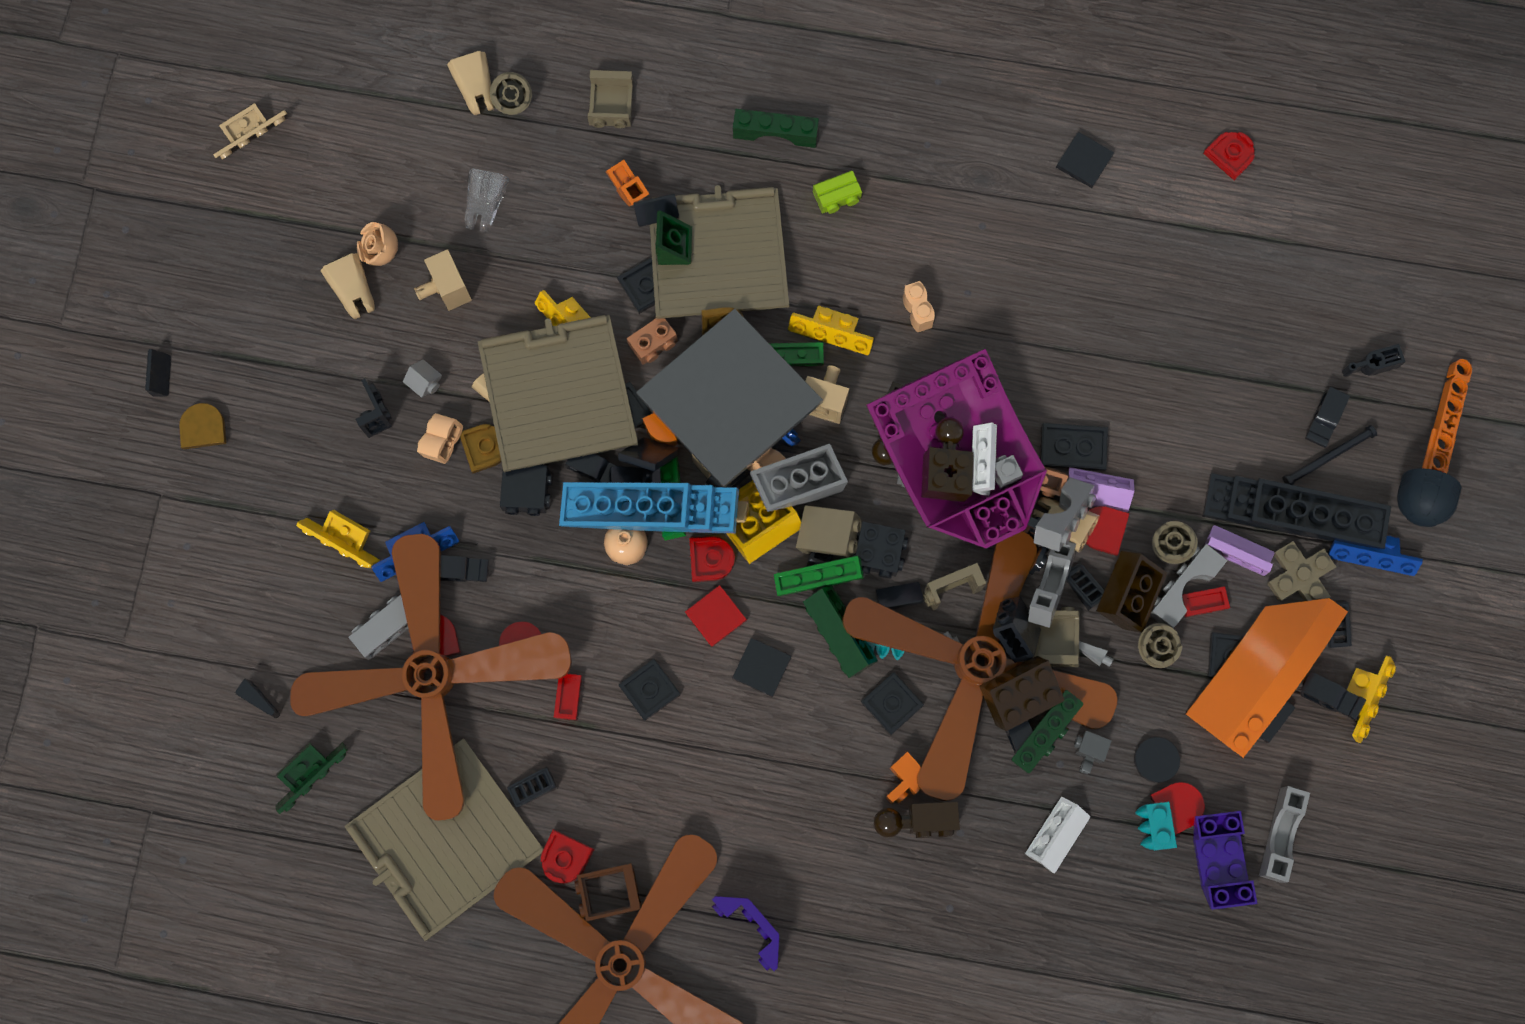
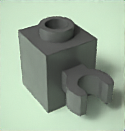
(1092, 748)

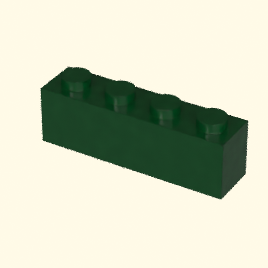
(828, 613)

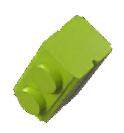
(837, 192)

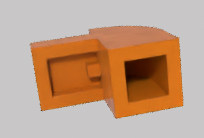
(627, 185)
(658, 431)
(906, 770)

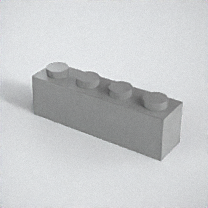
(380, 629)

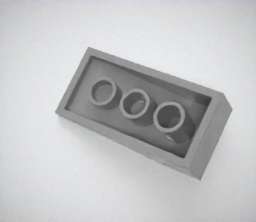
(800, 479)

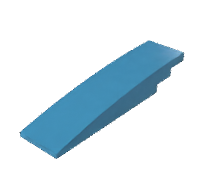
(649, 507)

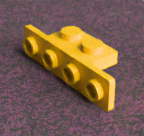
(560, 313)
(832, 328)
(342, 535)
(1371, 688)

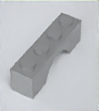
(1056, 528)
(1205, 566)
(1052, 585)
(1278, 852)

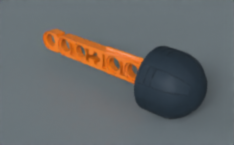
(1428, 493)

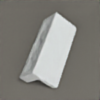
(984, 458)
(1058, 834)

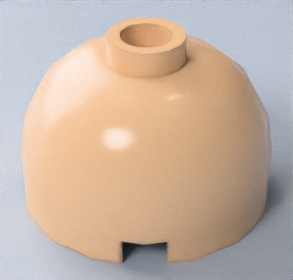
(377, 244)
(625, 545)

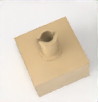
(444, 281)
(833, 396)

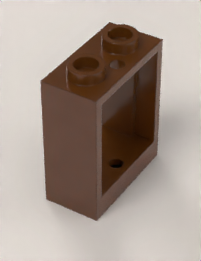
(632, 889)

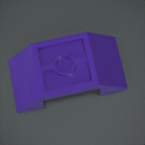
(1222, 860)
(729, 905)

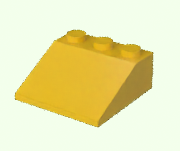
(762, 528)

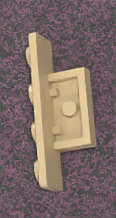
(244, 126)

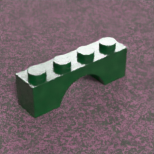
(755, 124)

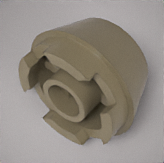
(510, 93)
(1174, 542)
(1159, 645)

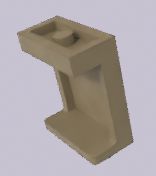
(610, 98)
(828, 531)
(970, 574)
(1061, 640)

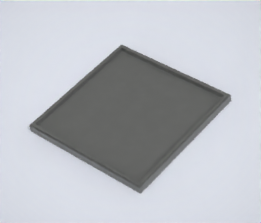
(729, 397)

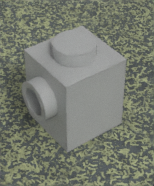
(422, 378)
(1007, 471)

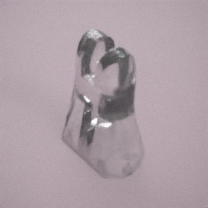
(484, 197)

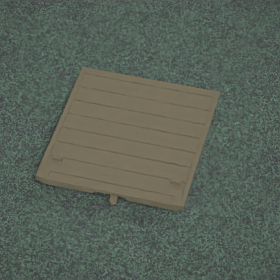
(733, 255)
(557, 392)
(444, 864)

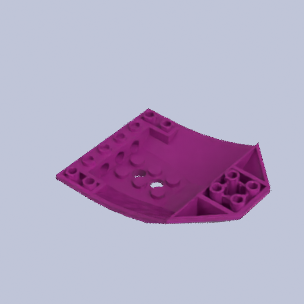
(974, 396)

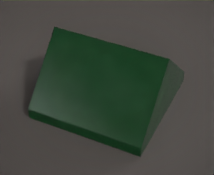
(673, 240)

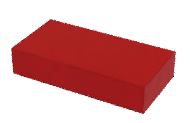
(1205, 601)
(568, 697)

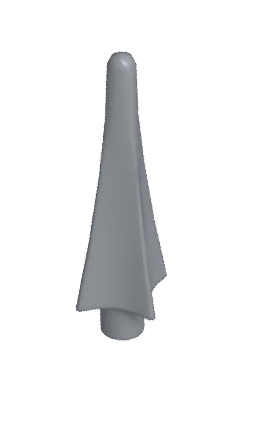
(1095, 654)

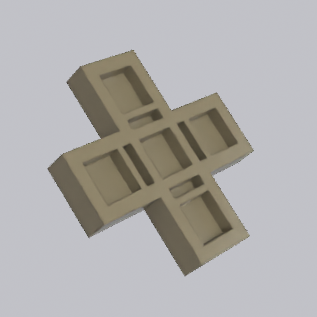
(1301, 573)

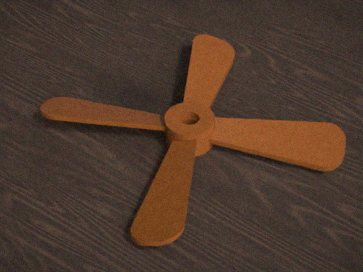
(418, 575)
(948, 758)
(537, 905)

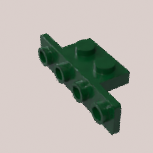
(1047, 731)
(304, 771)

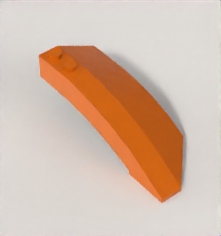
(1265, 670)

